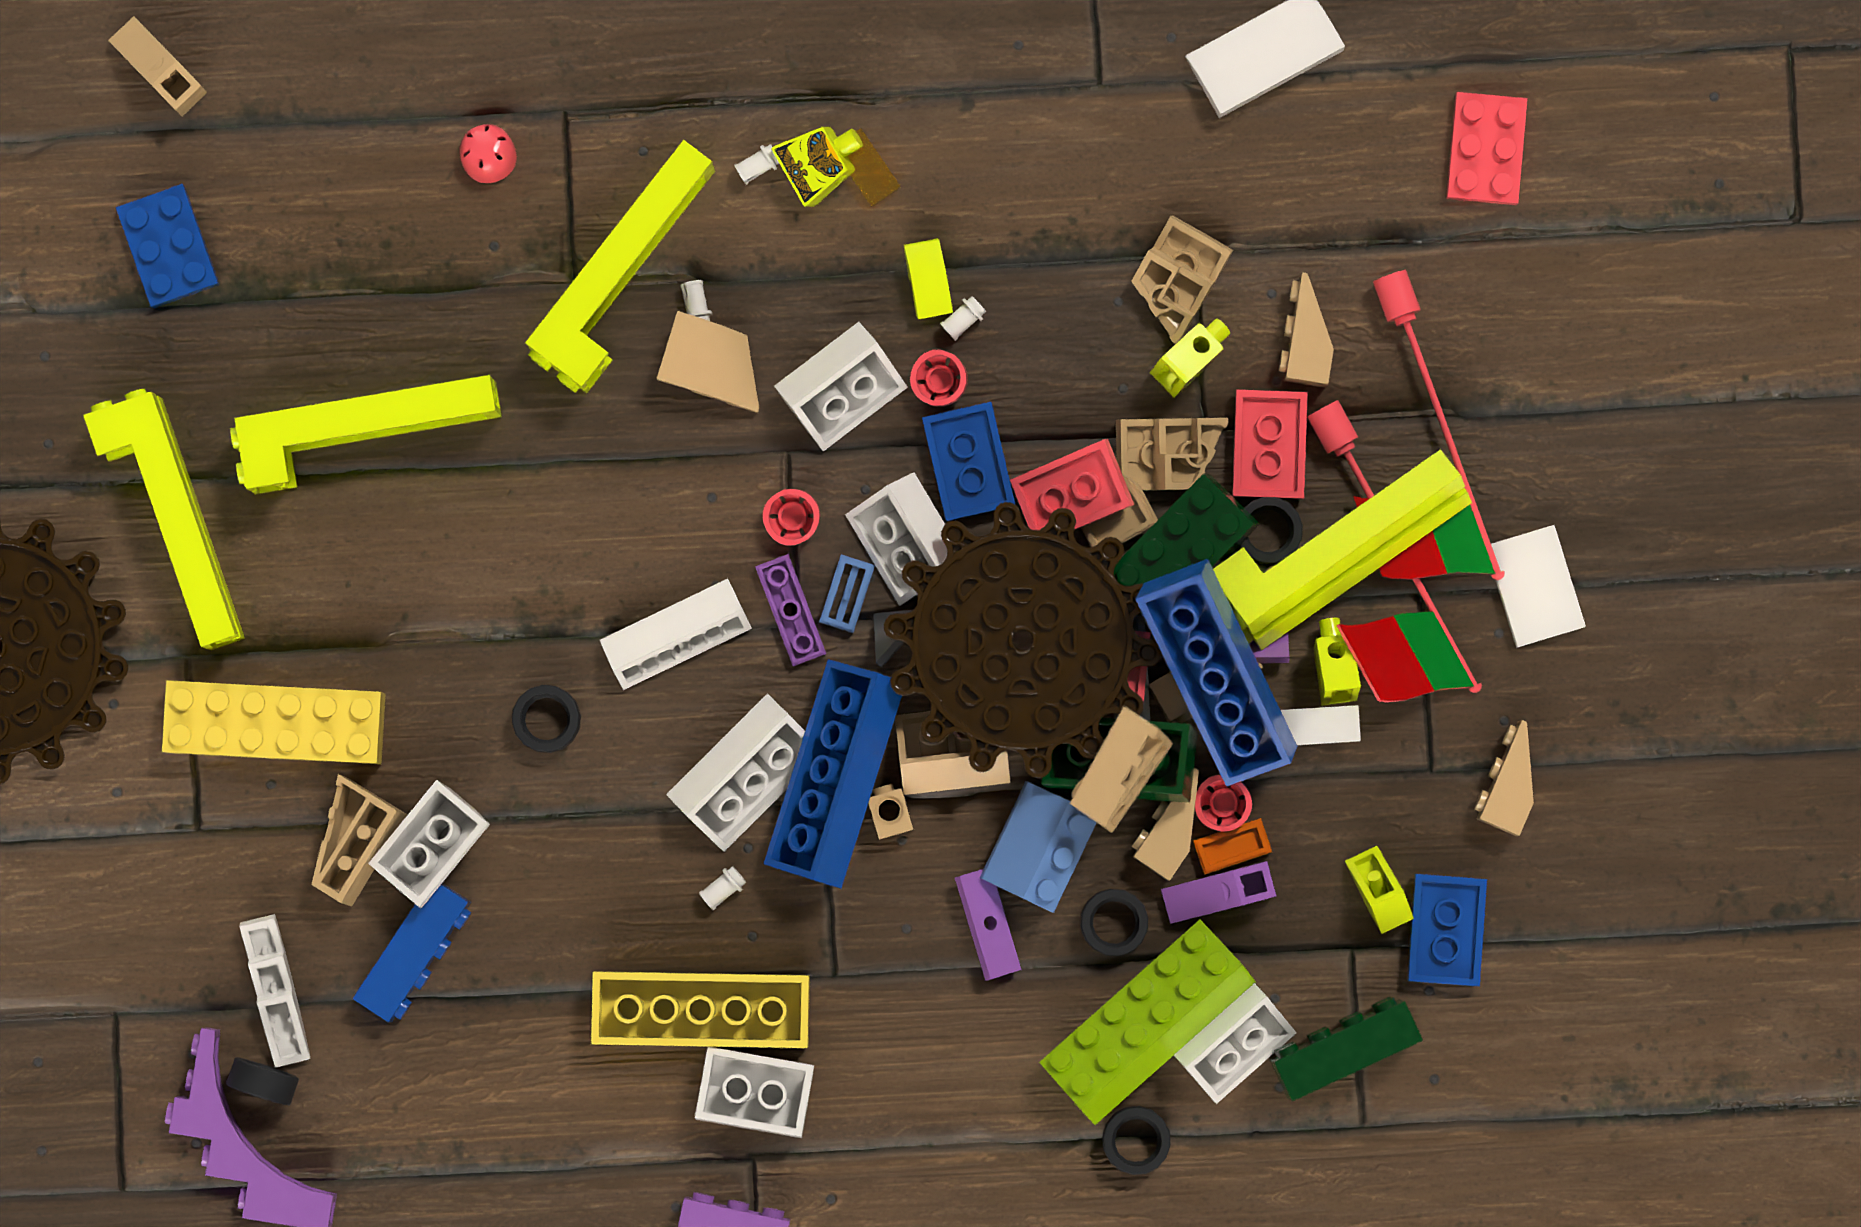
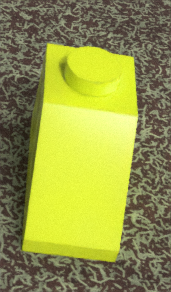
(1379, 889)

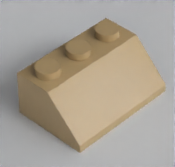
(941, 764)

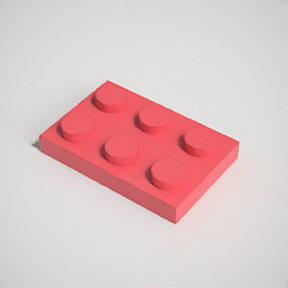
(1486, 148)
(1269, 444)
(1082, 482)

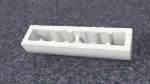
(675, 634)

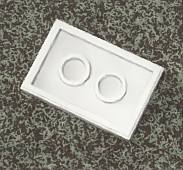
(1536, 587)

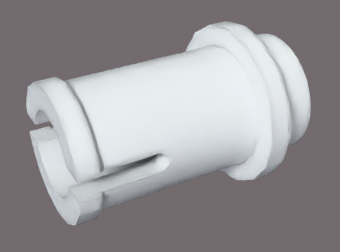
(757, 164)
(695, 299)
(963, 317)
(722, 887)

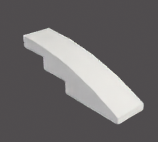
(1324, 724)
(275, 990)

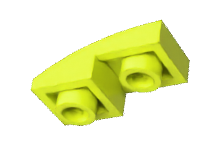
(928, 278)

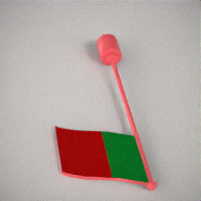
(1462, 540)
(1406, 651)

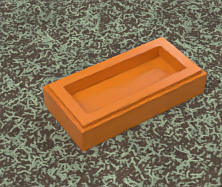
(1232, 846)

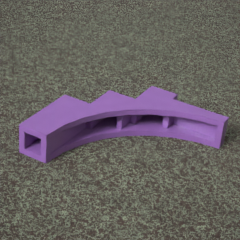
(206, 1115)

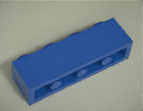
(411, 952)

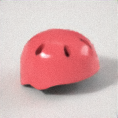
(485, 147)
(939, 378)
(791, 516)
(1223, 804)

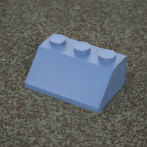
(1038, 847)

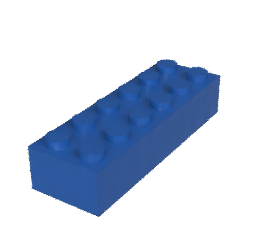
(1217, 672)
(834, 774)

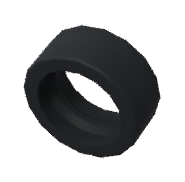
(1295, 530)
(530, 697)
(1094, 940)
(262, 1081)
(1118, 1160)

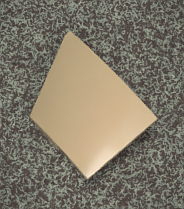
(1180, 274)
(710, 361)
(1166, 451)

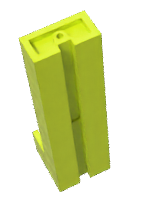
(562, 334)
(144, 428)
(271, 437)
(1342, 554)

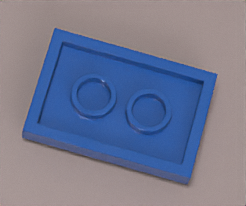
(167, 246)
(968, 461)
(1447, 930)

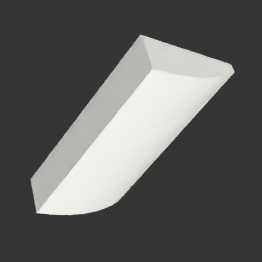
(1264, 53)

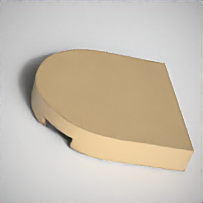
(1126, 523)

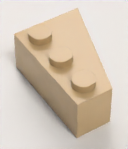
(1120, 769)
(354, 834)

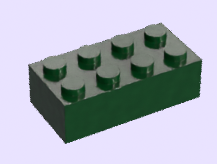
(1195, 528)
(1169, 781)
(1346, 1049)

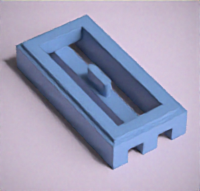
(856, 564)

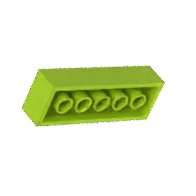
(1147, 1022)

